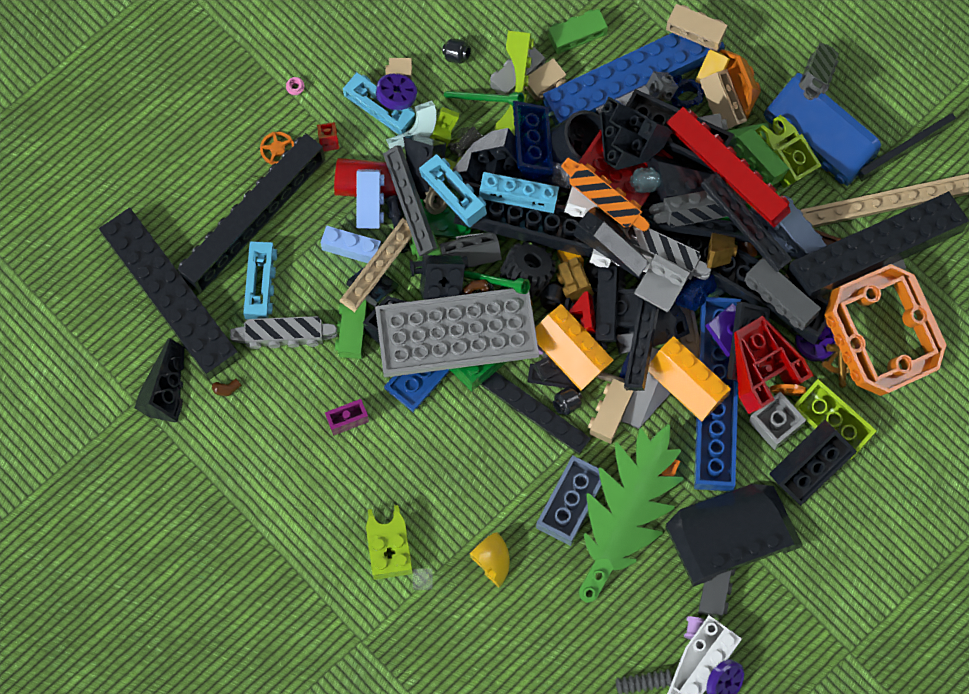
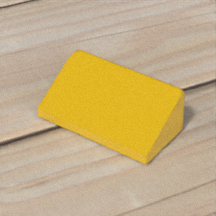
(713, 63)

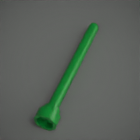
(515, 96)
(519, 285)

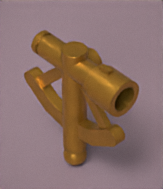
(842, 370)

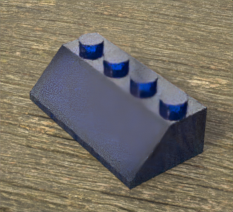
(533, 141)

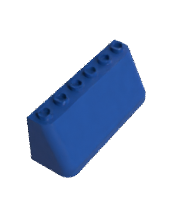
(833, 134)

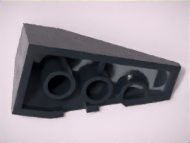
(607, 238)
(162, 389)

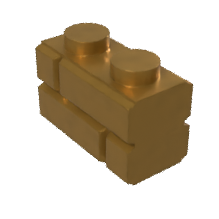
(574, 278)

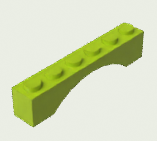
(518, 48)

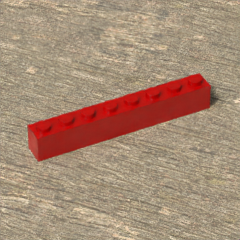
(729, 166)

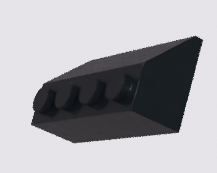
(812, 462)

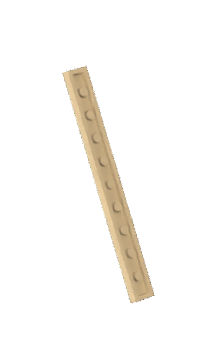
(885, 201)

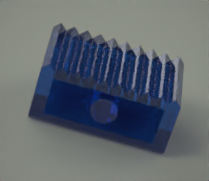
(695, 292)

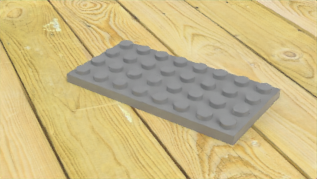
(456, 332)

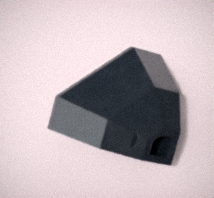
(629, 135)
(490, 154)
(668, 325)

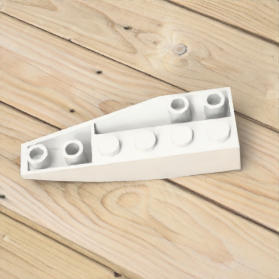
(703, 653)

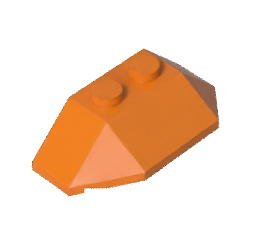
(743, 81)

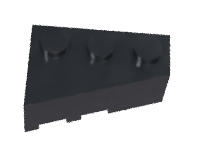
(418, 152)

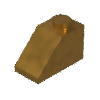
(720, 250)

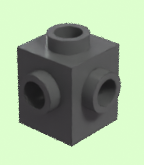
(661, 86)

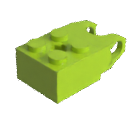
(791, 149)
(386, 539)

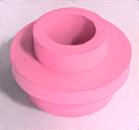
(295, 81)

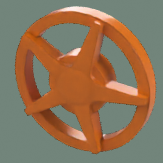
(277, 147)
(788, 389)

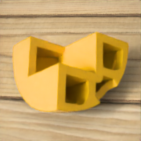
(493, 558)

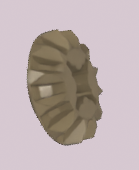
(432, 207)

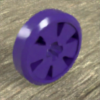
(396, 100)
(818, 351)
(725, 678)

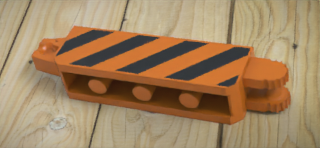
(604, 196)

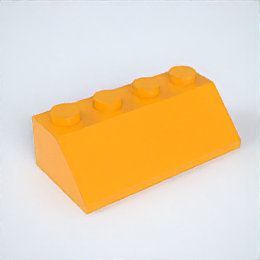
(571, 347)
(688, 379)

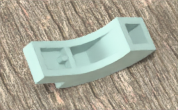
(423, 125)

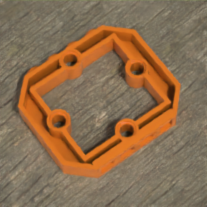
(925, 327)

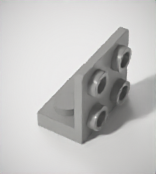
(662, 283)

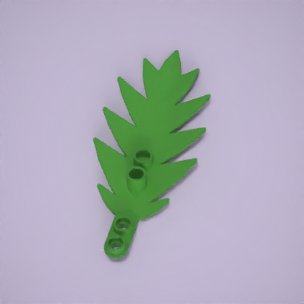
(629, 506)

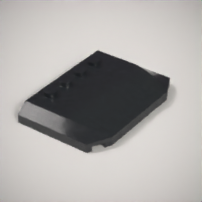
(731, 531)

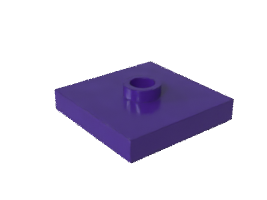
(722, 328)

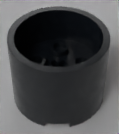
(574, 135)

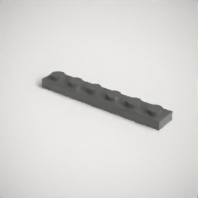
(410, 200)

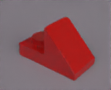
(328, 136)
(585, 310)

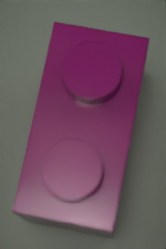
(347, 417)

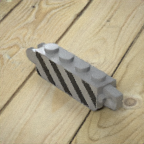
(654, 243)
(283, 331)

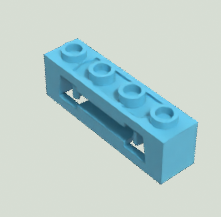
(357, 90)
(518, 192)
(469, 212)
(262, 251)

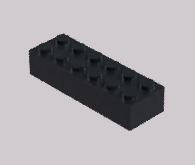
(662, 113)

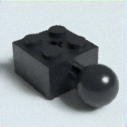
(441, 276)

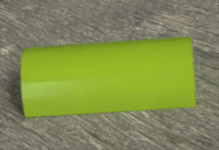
(822, 404)

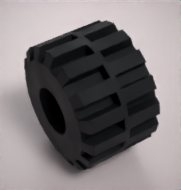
(529, 263)

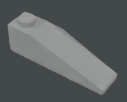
(644, 403)

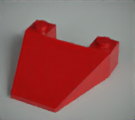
(761, 356)

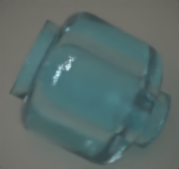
(645, 180)

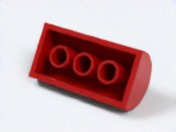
(346, 176)

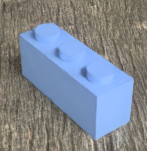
(369, 198)
(349, 244)

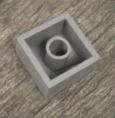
(777, 421)

